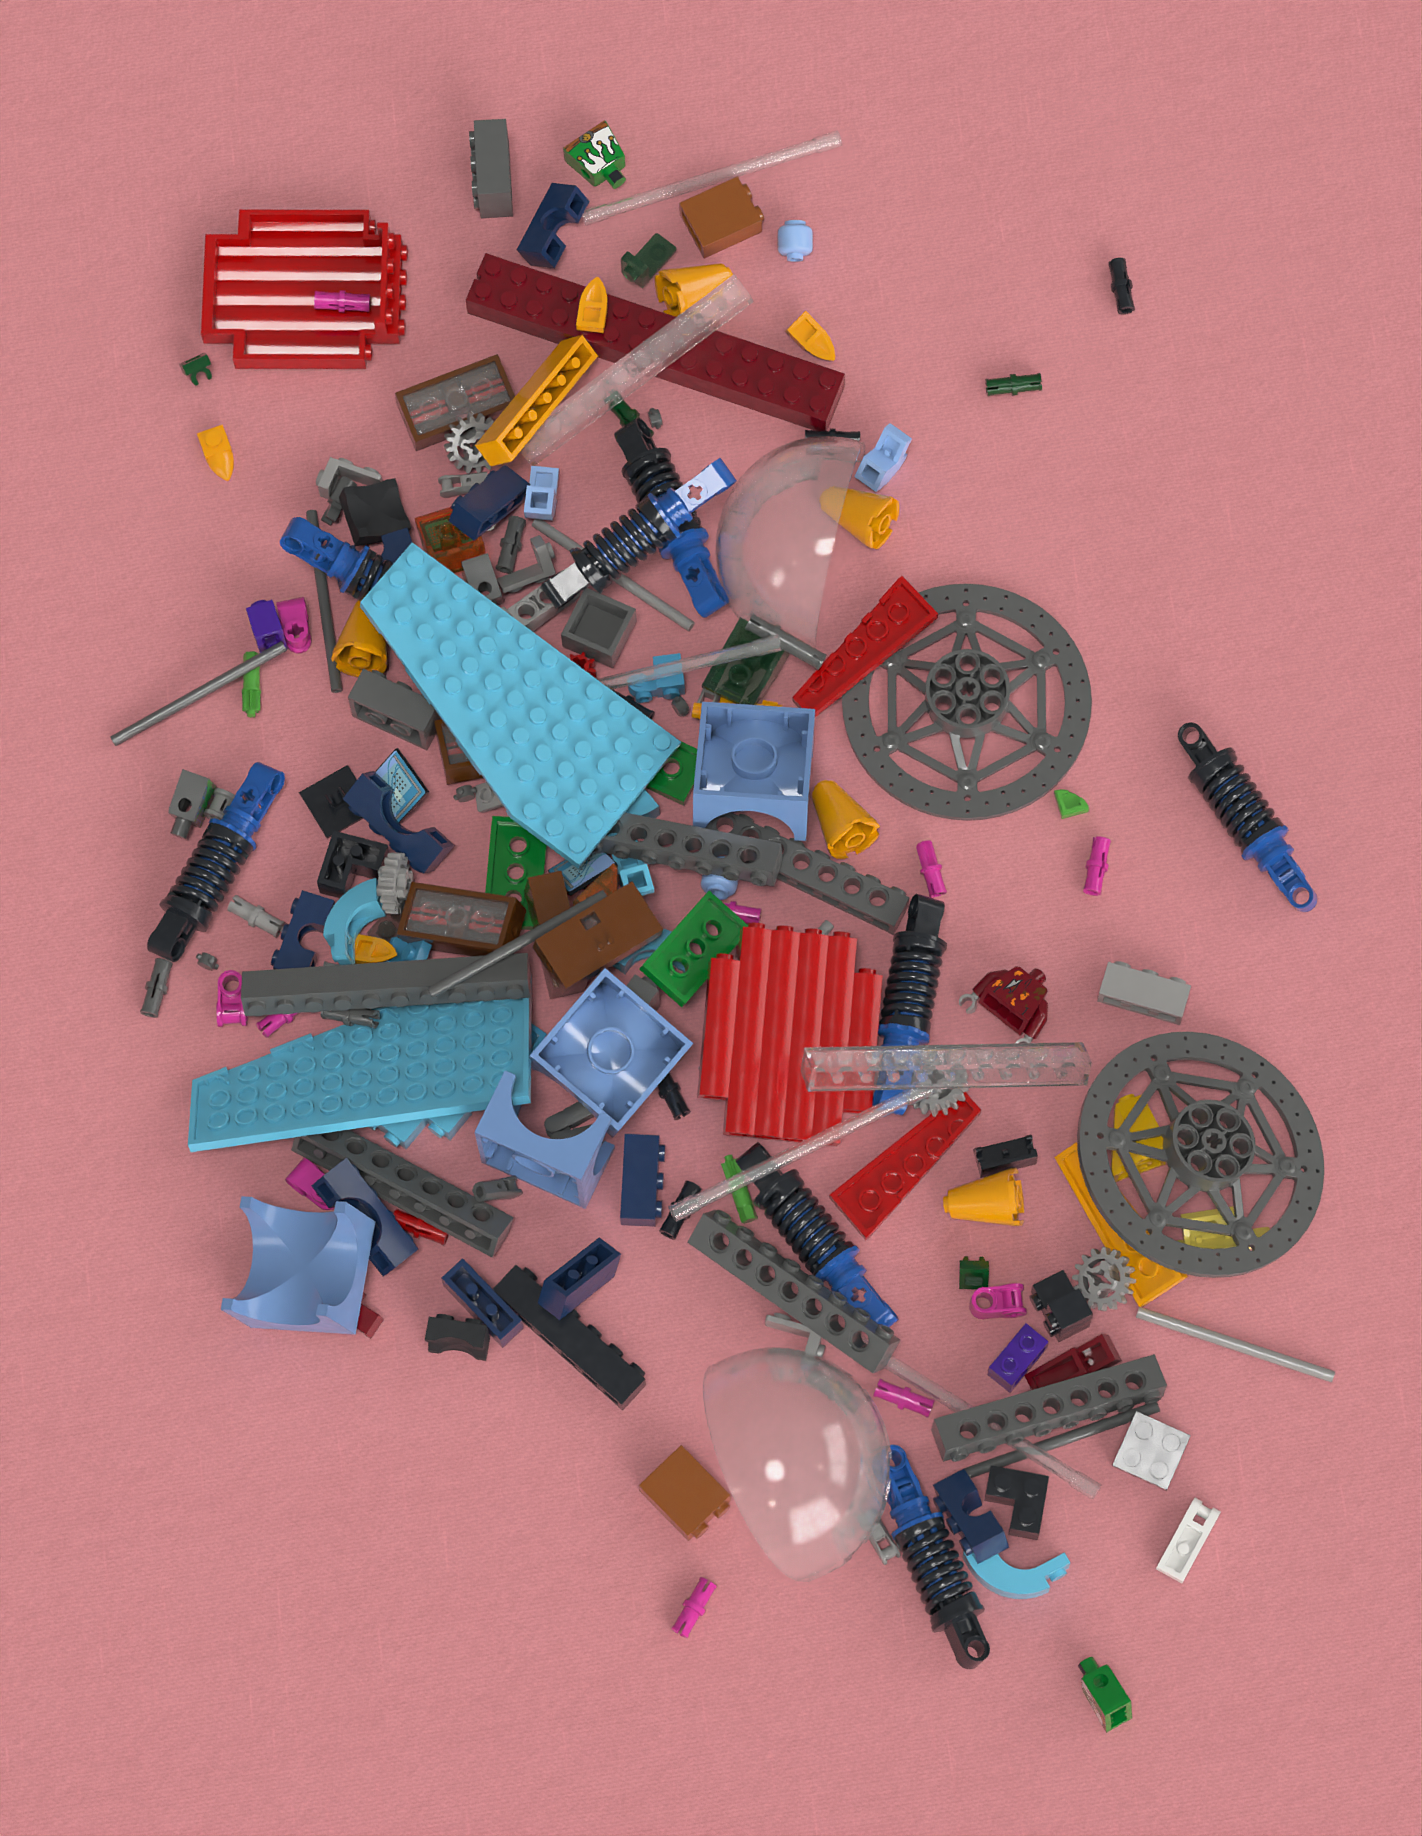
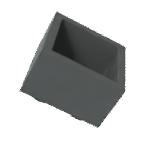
(599, 627)

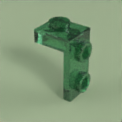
(647, 261)

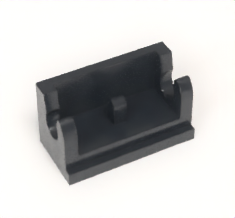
(1005, 1155)

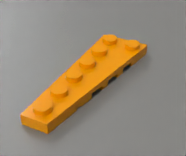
(1150, 1276)

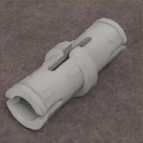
(256, 916)

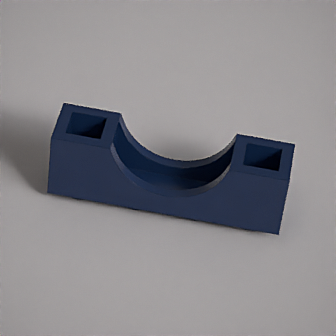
(371, 799)
(389, 1241)

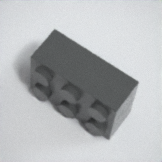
(491, 168)
(393, 708)

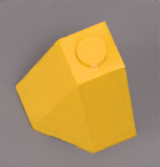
(1143, 1122)

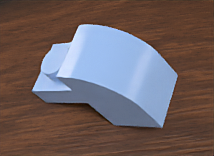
(885, 459)
(542, 493)

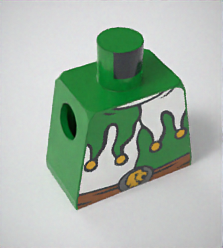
(597, 156)
(1105, 1694)

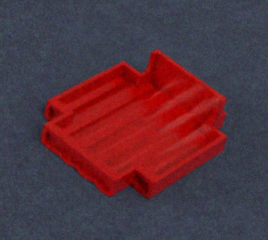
(266, 279)
(762, 1013)

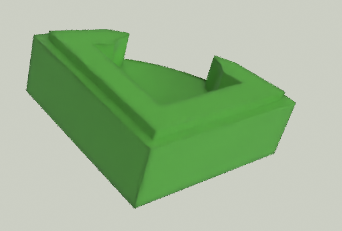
(1070, 803)

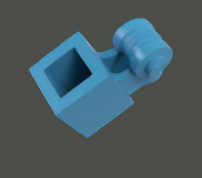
(665, 687)

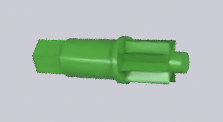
(251, 688)
(741, 1196)

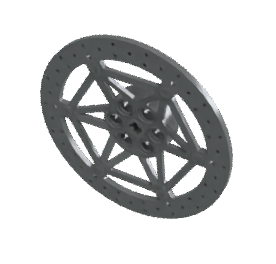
(974, 706)
(1207, 1147)

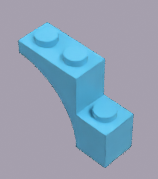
(406, 1132)

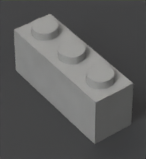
(1144, 992)

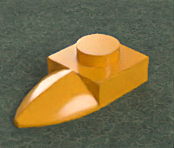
(593, 307)
(811, 337)
(217, 451)
(372, 950)

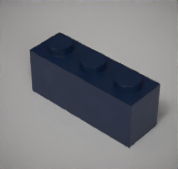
(488, 502)
(641, 1180)
(579, 1278)
(482, 1302)

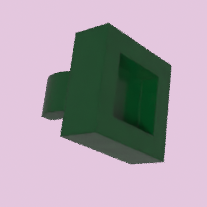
(196, 365)
(973, 1273)

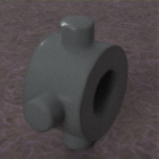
(655, 418)
(680, 706)
(465, 793)
(207, 961)

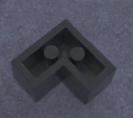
(347, 857)
(1061, 1305)
(1022, 1491)

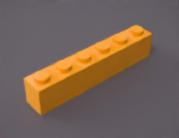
(536, 400)

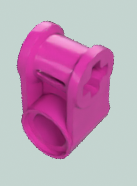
(294, 622)
(229, 1003)
(303, 1177)
(1000, 1300)

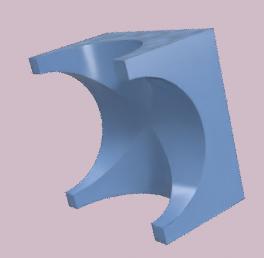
(754, 762)
(610, 1050)
(558, 1166)
(304, 1269)

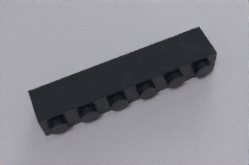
(572, 1339)

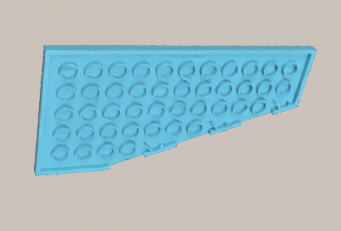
(526, 716)
(359, 1076)

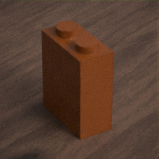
(721, 217)
(685, 1493)

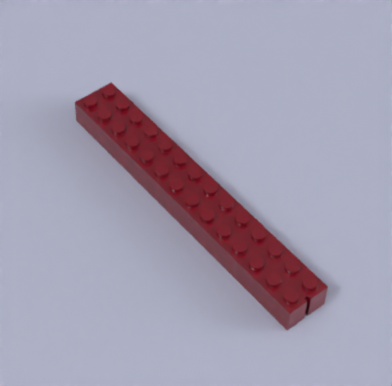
(715, 366)

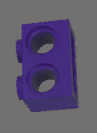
(265, 624)
(1017, 1358)

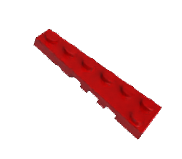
(882, 632)
(892, 1175)

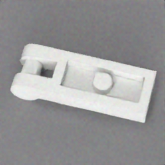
(1187, 1541)

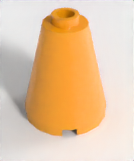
(687, 285)
(869, 516)
(359, 646)
(842, 820)
(988, 1199)

